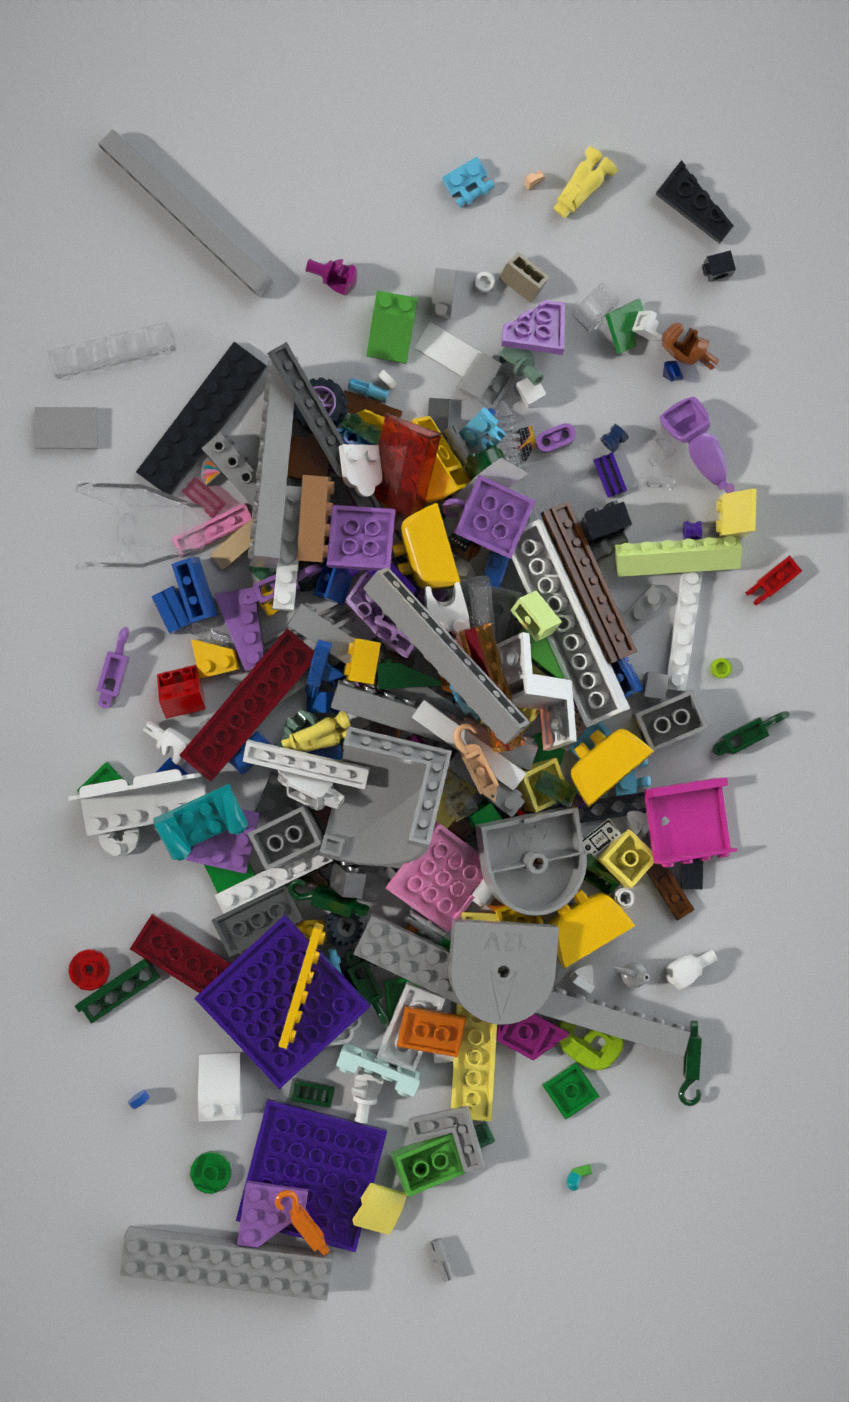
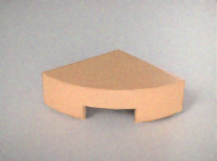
(533, 179)

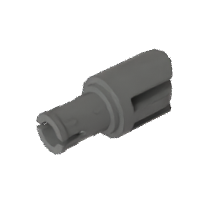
(604, 548)

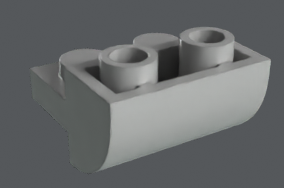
(485, 381)

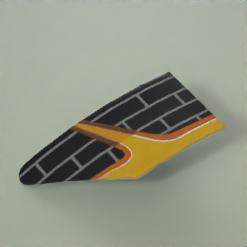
(527, 441)

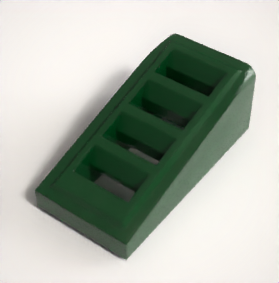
(594, 871)
(296, 1082)

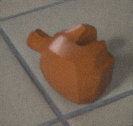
(690, 348)

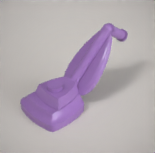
(689, 423)

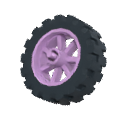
(333, 390)

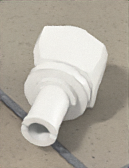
(168, 738)
(687, 969)
(365, 1093)

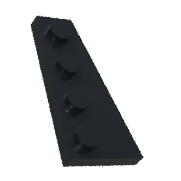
(694, 203)

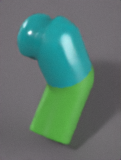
(575, 1176)

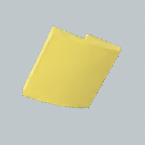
(379, 1208)

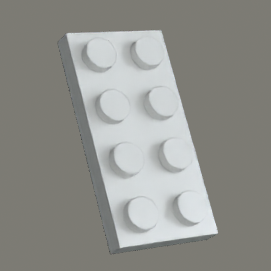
(412, 996)

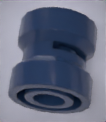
(614, 438)

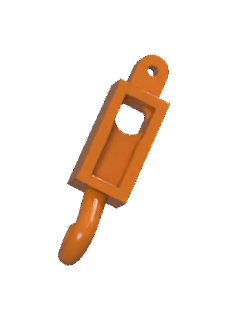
(303, 1222)

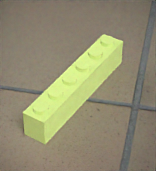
(678, 556)

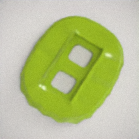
(584, 1054)

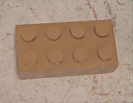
(314, 518)

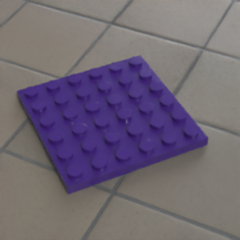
(256, 993)
(319, 1154)

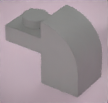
(443, 293)

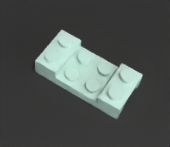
(351, 1057)

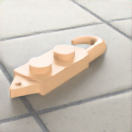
(476, 763)

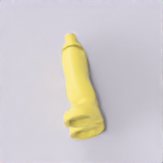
(584, 181)
(320, 735)

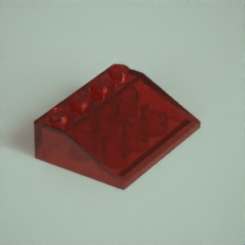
(406, 464)

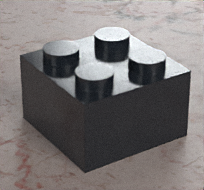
(606, 521)

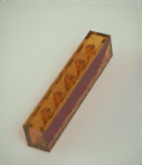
(481, 646)

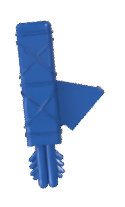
(321, 670)

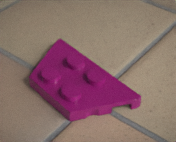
(531, 1036)

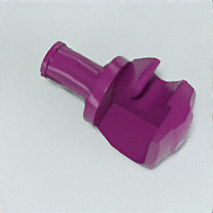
(335, 275)

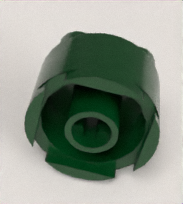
(478, 462)

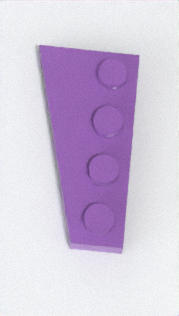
(243, 625)

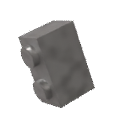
(347, 879)

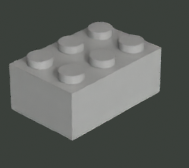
(670, 720)
(286, 837)

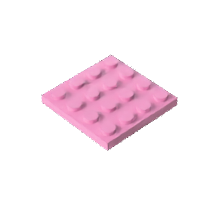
(441, 879)

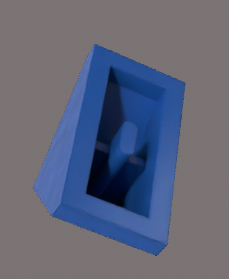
(321, 703)

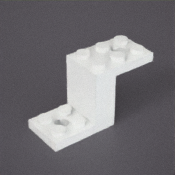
(539, 692)

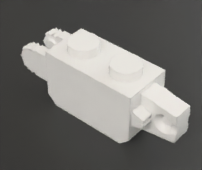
(310, 791)

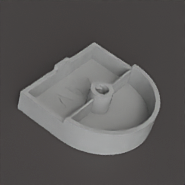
(508, 854)
(529, 962)

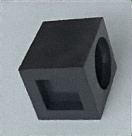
(719, 266)

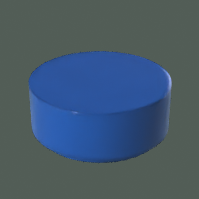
(138, 1099)

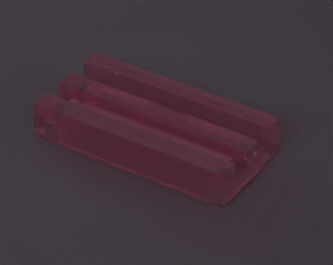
(190, 485)

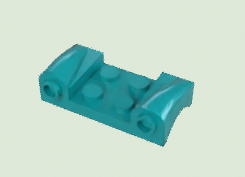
(200, 821)

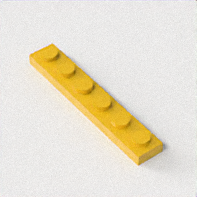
(300, 994)

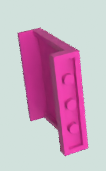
(695, 825)

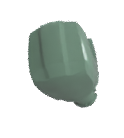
(523, 362)
(299, 722)

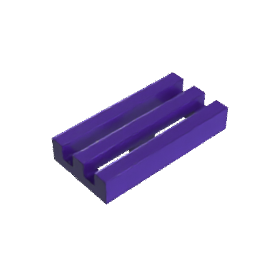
(617, 472)

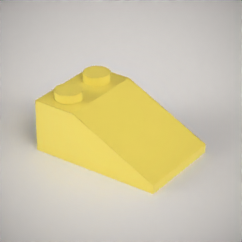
(736, 514)

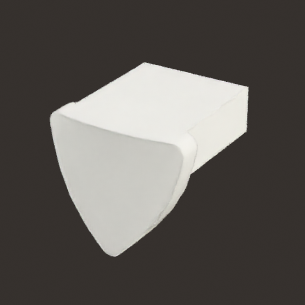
(583, 977)

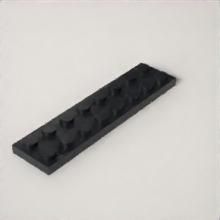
(201, 419)

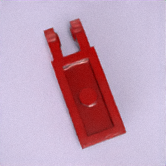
(775, 579)

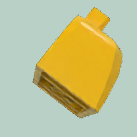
(447, 474)
(427, 550)
(607, 762)
(588, 926)

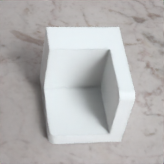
(646, 325)
(529, 392)

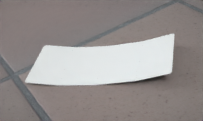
(499, 472)

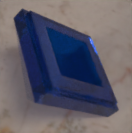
(672, 371)

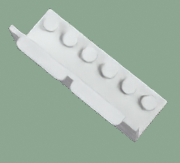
(123, 806)

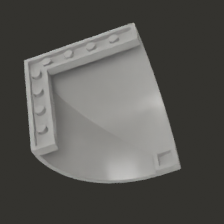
(397, 809)

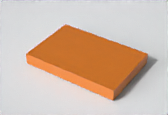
(431, 1031)

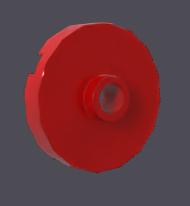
(78, 969)

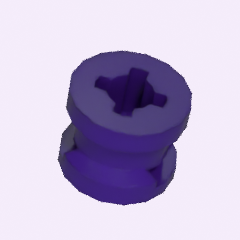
(692, 530)

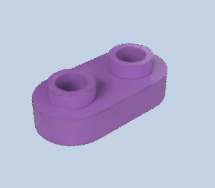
(555, 438)

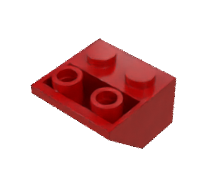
(180, 691)

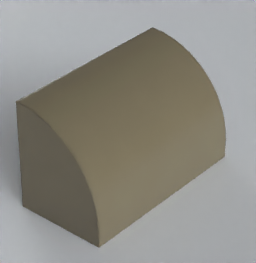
(524, 277)

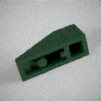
(396, 675)

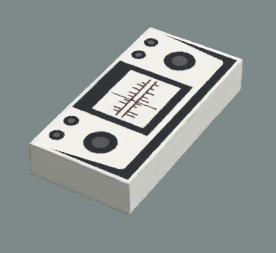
(600, 837)

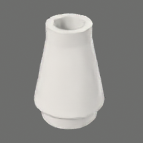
(627, 898)

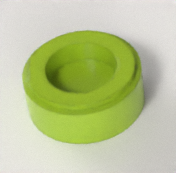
(720, 668)

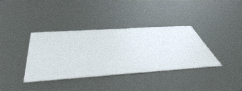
(446, 349)

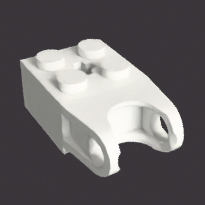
(451, 613)

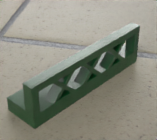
(110, 987)

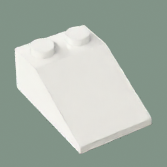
(220, 1087)

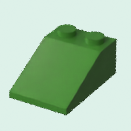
(392, 327)
(543, 656)
(427, 1163)

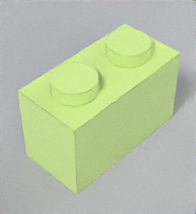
(536, 616)

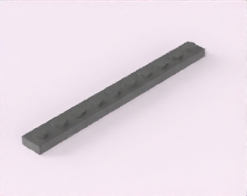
(315, 415)

